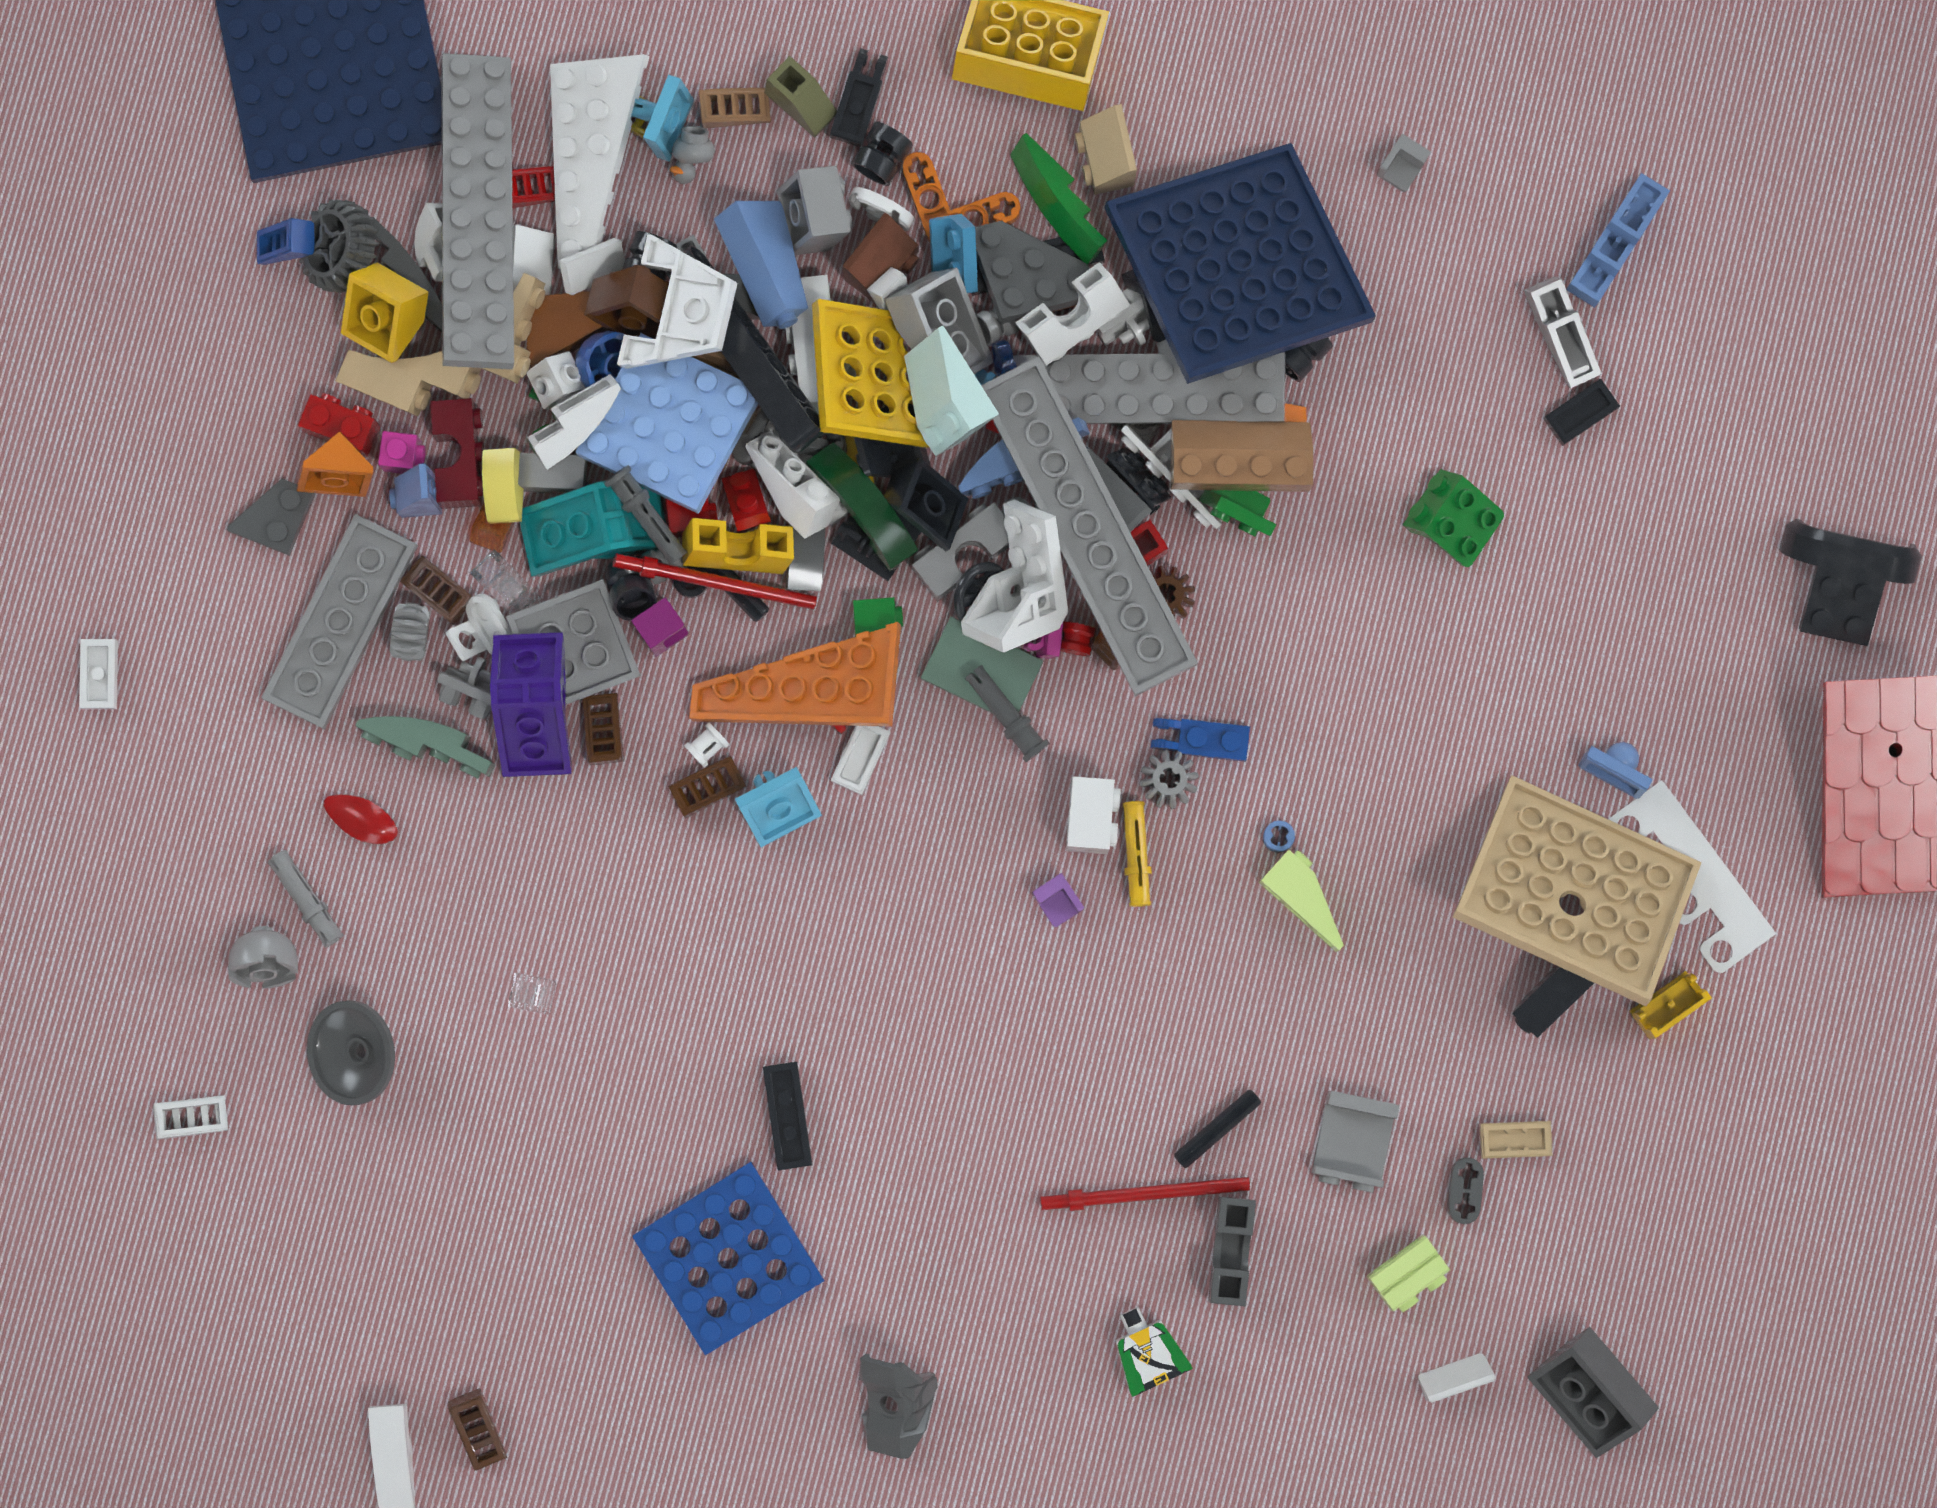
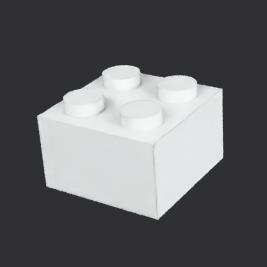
(1090, 815)

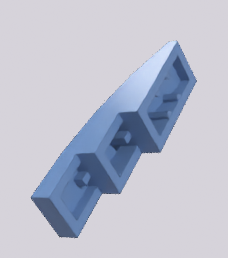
(1618, 240)

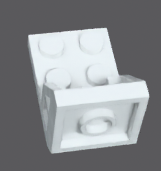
(1036, 572)

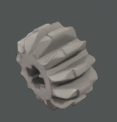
(409, 631)
(1176, 770)

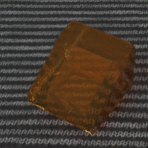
(489, 535)

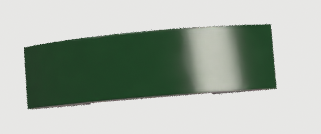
(865, 504)

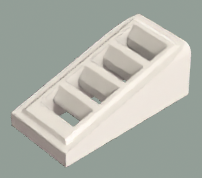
(160, 1120)

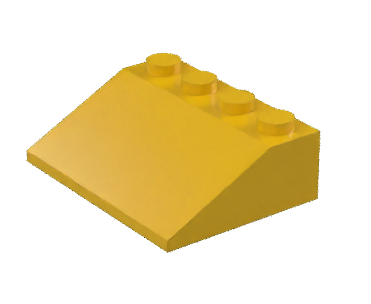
(1032, 49)

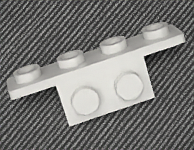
(1160, 464)

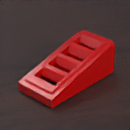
(530, 198)

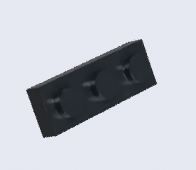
(787, 1116)

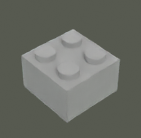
(815, 209)

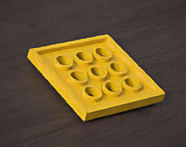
(835, 383)

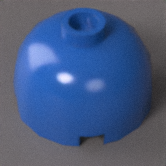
(599, 357)

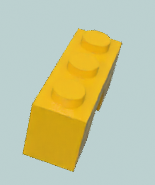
(762, 550)

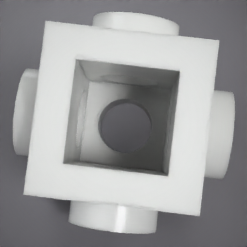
(555, 379)

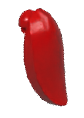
(361, 818)

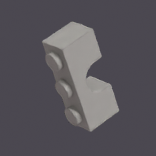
(938, 568)

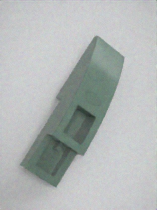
(414, 736)

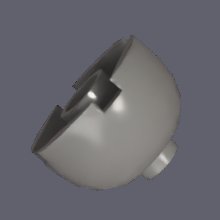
(262, 957)

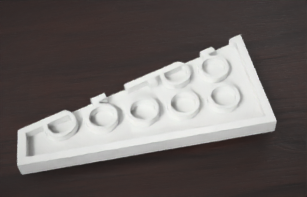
(589, 142)

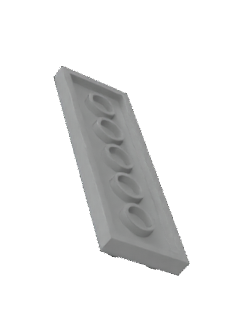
(339, 621)

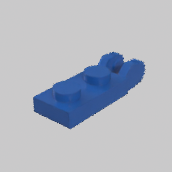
(1205, 739)

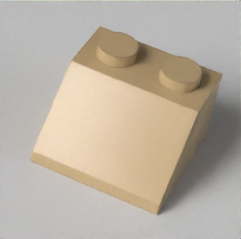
(1107, 151)

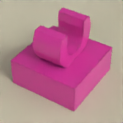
(1047, 645)

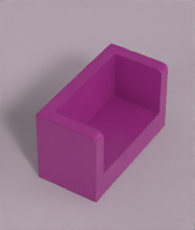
(660, 627)

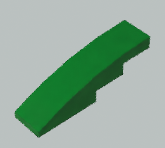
(1061, 207)

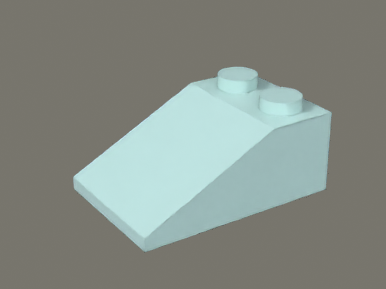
(945, 393)

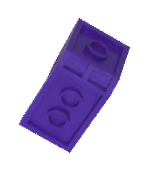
(530, 704)

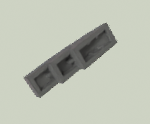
(401, 262)

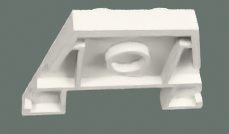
(693, 310)

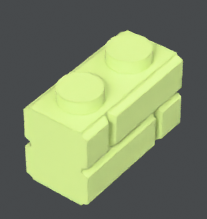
(1408, 1274)

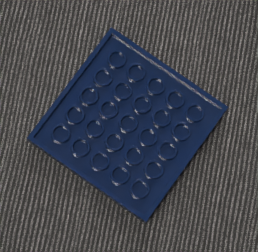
(330, 81)
(1239, 262)

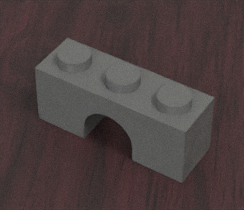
(1231, 1251)

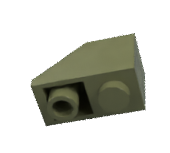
(800, 96)

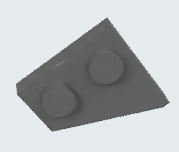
(275, 517)

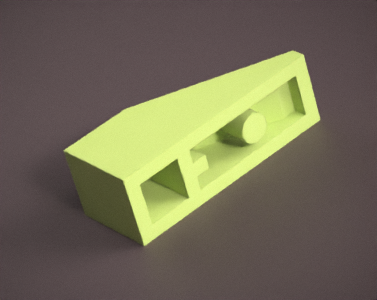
(1300, 892)

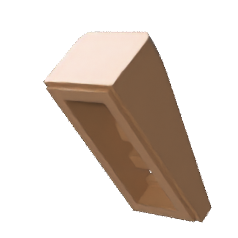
(733, 94)

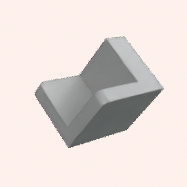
(1403, 163)

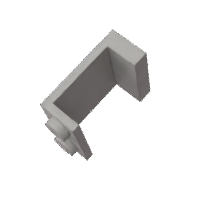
(1354, 1140)

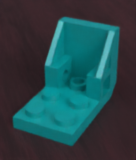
(582, 528)

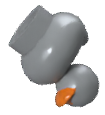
(691, 149)

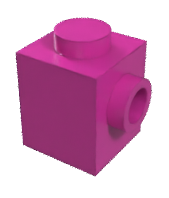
(400, 452)

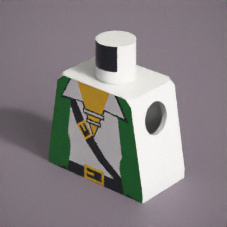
(1148, 1353)

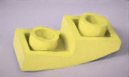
(500, 485)

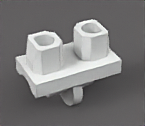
(1129, 324)

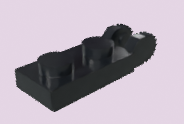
(858, 101)

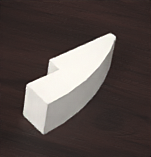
(574, 421)
(392, 1456)

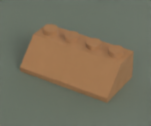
(1241, 456)

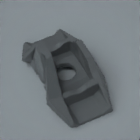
(901, 1430)

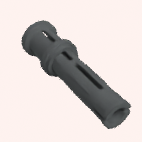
(636, 501)
(1017, 726)

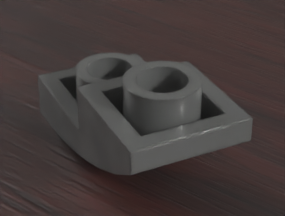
(807, 567)

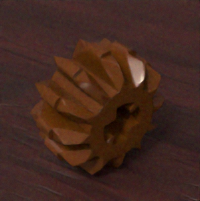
(1179, 591)

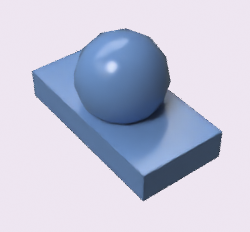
(1617, 768)

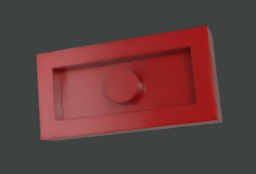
(746, 499)

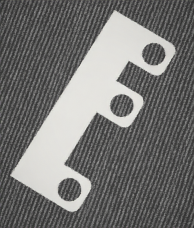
(1714, 885)

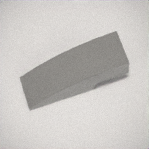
(1563, 331)
(562, 477)

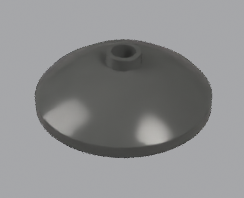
(338, 1052)

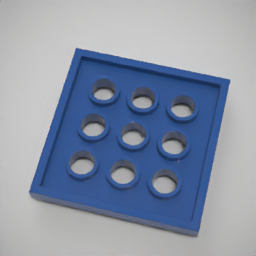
(674, 1271)

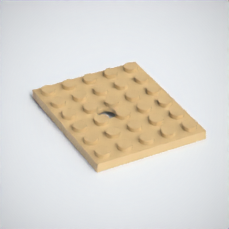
(1624, 881)

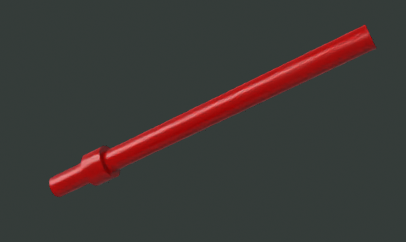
(650, 567)
(1076, 1199)

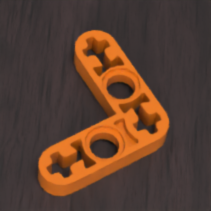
(942, 208)

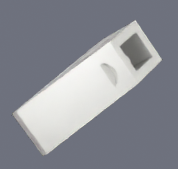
(793, 486)

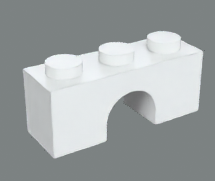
(1097, 303)

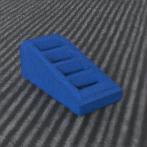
(285, 241)

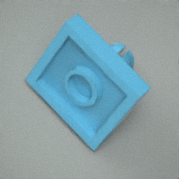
(664, 117)
(777, 805)

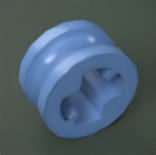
(1267, 835)

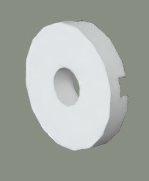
(877, 205)

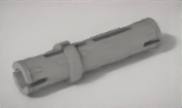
(311, 907)

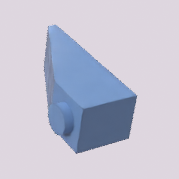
(415, 493)

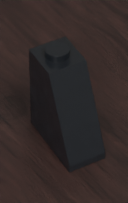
(1549, 1000)

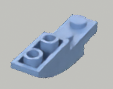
(998, 467)

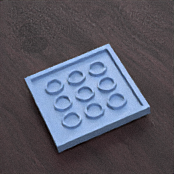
(672, 428)

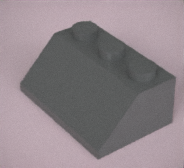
(1593, 1393)

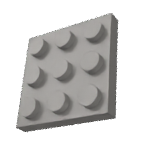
(593, 638)

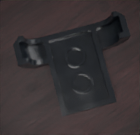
(1846, 579)

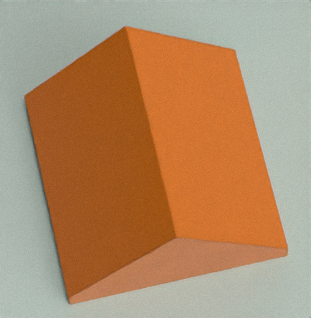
(336, 470)

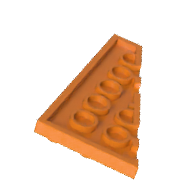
(819, 686)

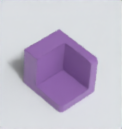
(1058, 900)

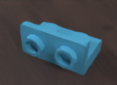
(954, 246)

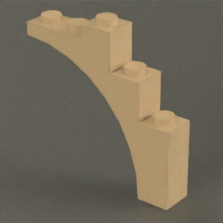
(408, 380)

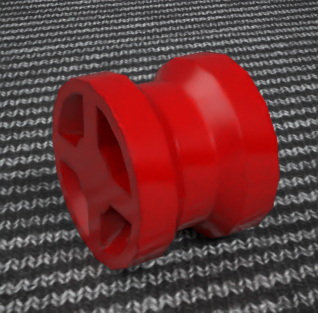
(1077, 638)

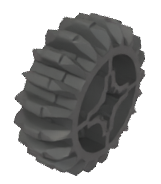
(341, 244)

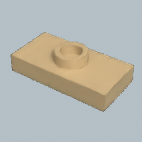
(1516, 1139)

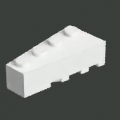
(802, 336)

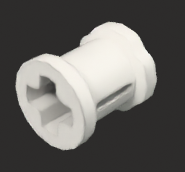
(706, 745)

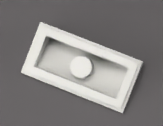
(1456, 1377)

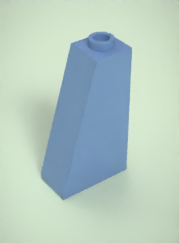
(765, 259)

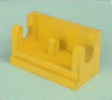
(1670, 1005)

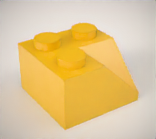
(382, 310)

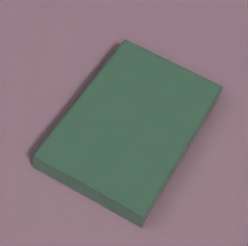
(960, 655)

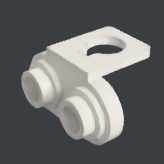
(483, 623)

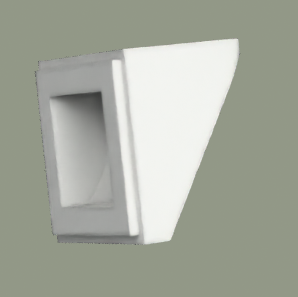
(886, 285)

